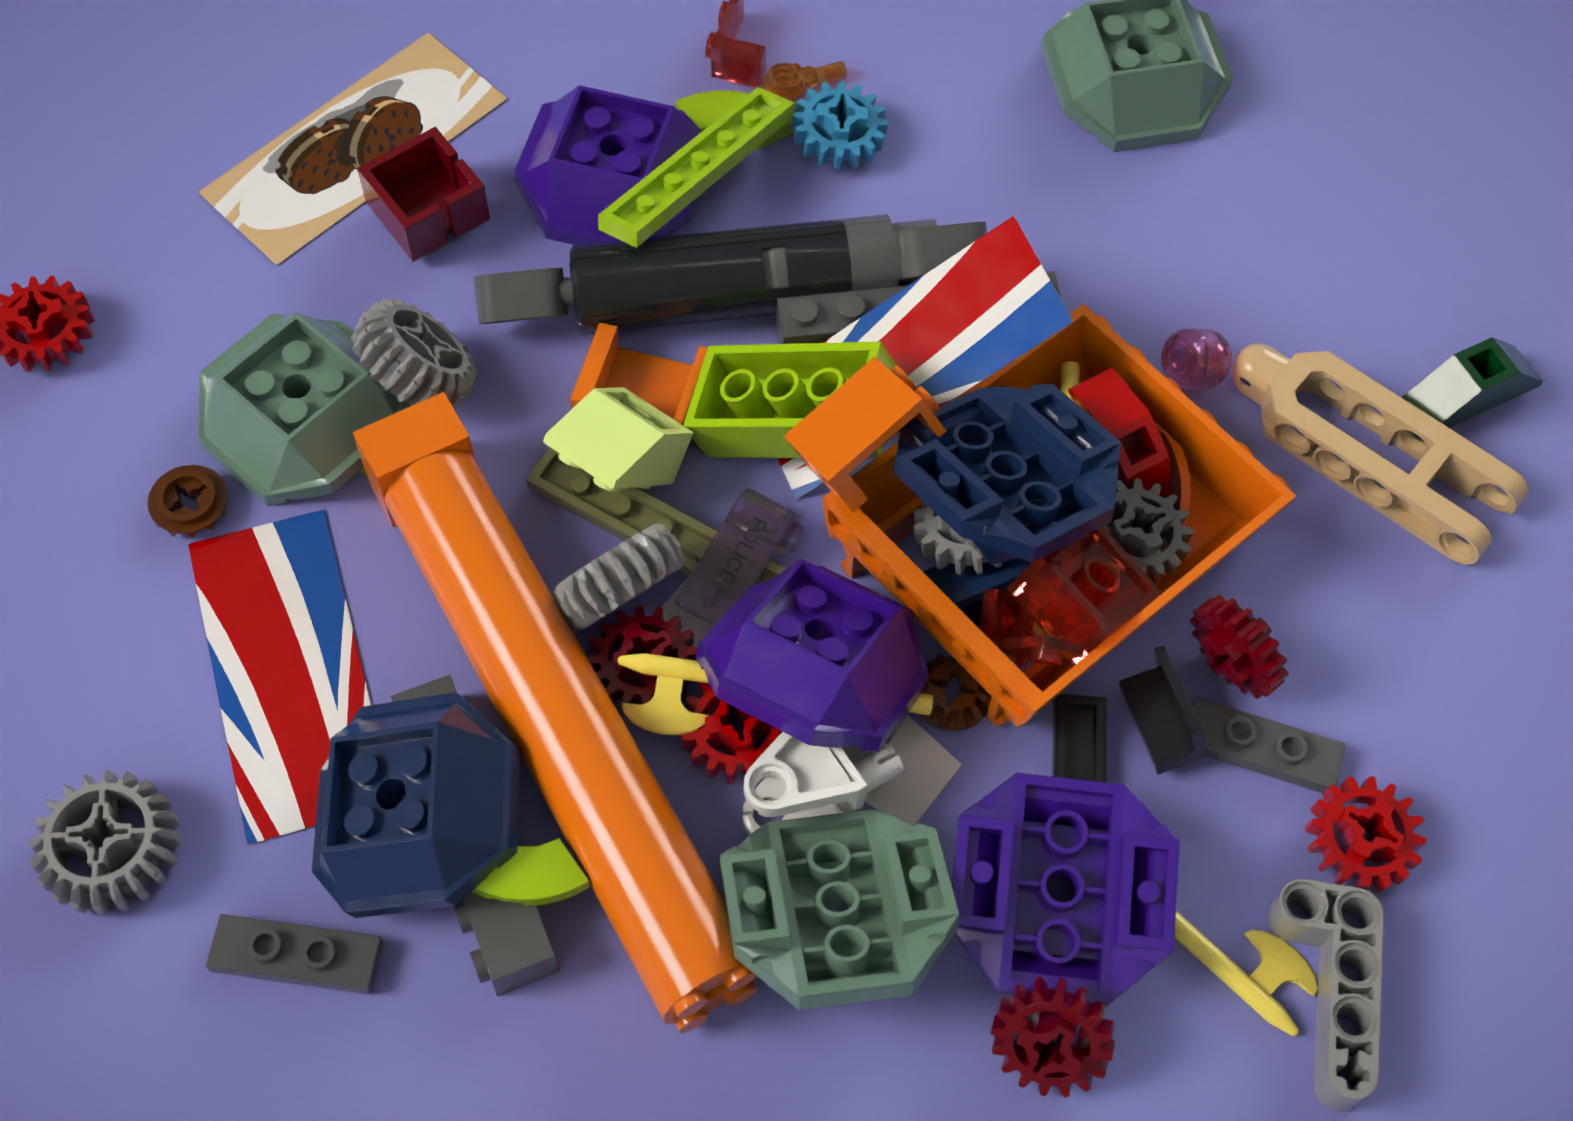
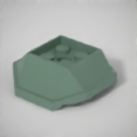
(1137, 70)
(282, 442)
(839, 906)

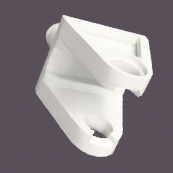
(812, 780)

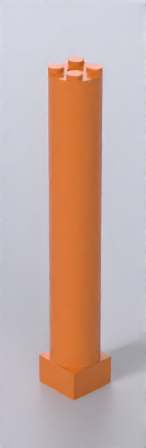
(557, 712)

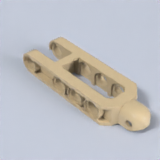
(1406, 496)

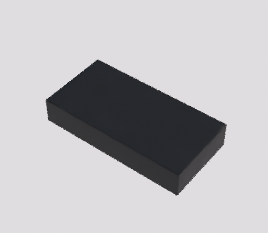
(1079, 737)

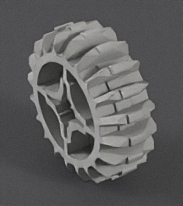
(412, 353)
(618, 576)
(88, 821)

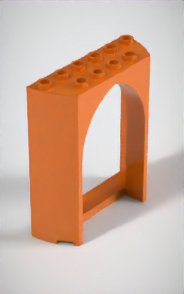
(1210, 474)

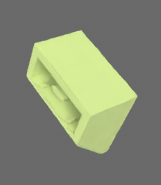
(620, 440)

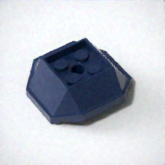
(1013, 470)
(448, 828)

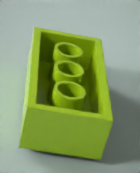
(762, 391)

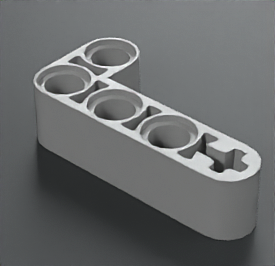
(1335, 992)

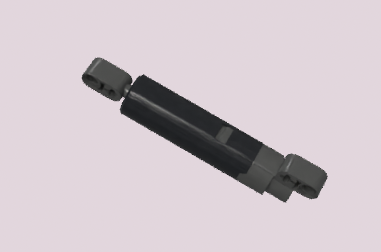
(722, 272)

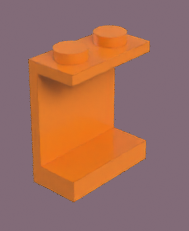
(654, 379)
(857, 422)

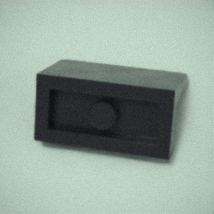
(1164, 715)

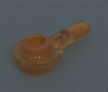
(792, 79)

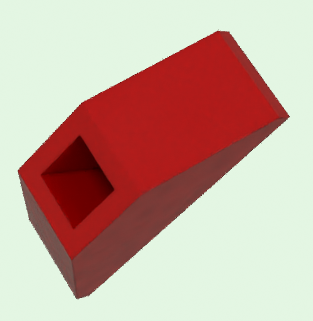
(1126, 418)

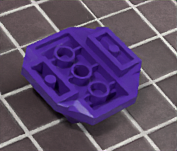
(590, 154)
(817, 658)
(1108, 853)

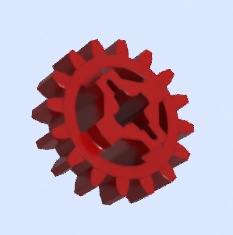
(43, 323)
(720, 735)
(1388, 836)

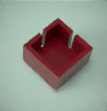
(424, 193)

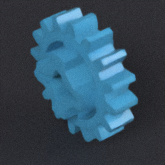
(839, 125)

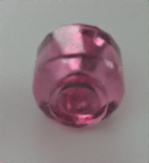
(1196, 358)

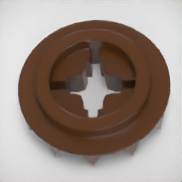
(198, 484)
(966, 708)

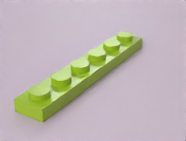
(695, 167)

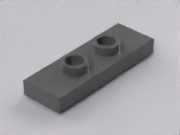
(1269, 746)
(295, 954)

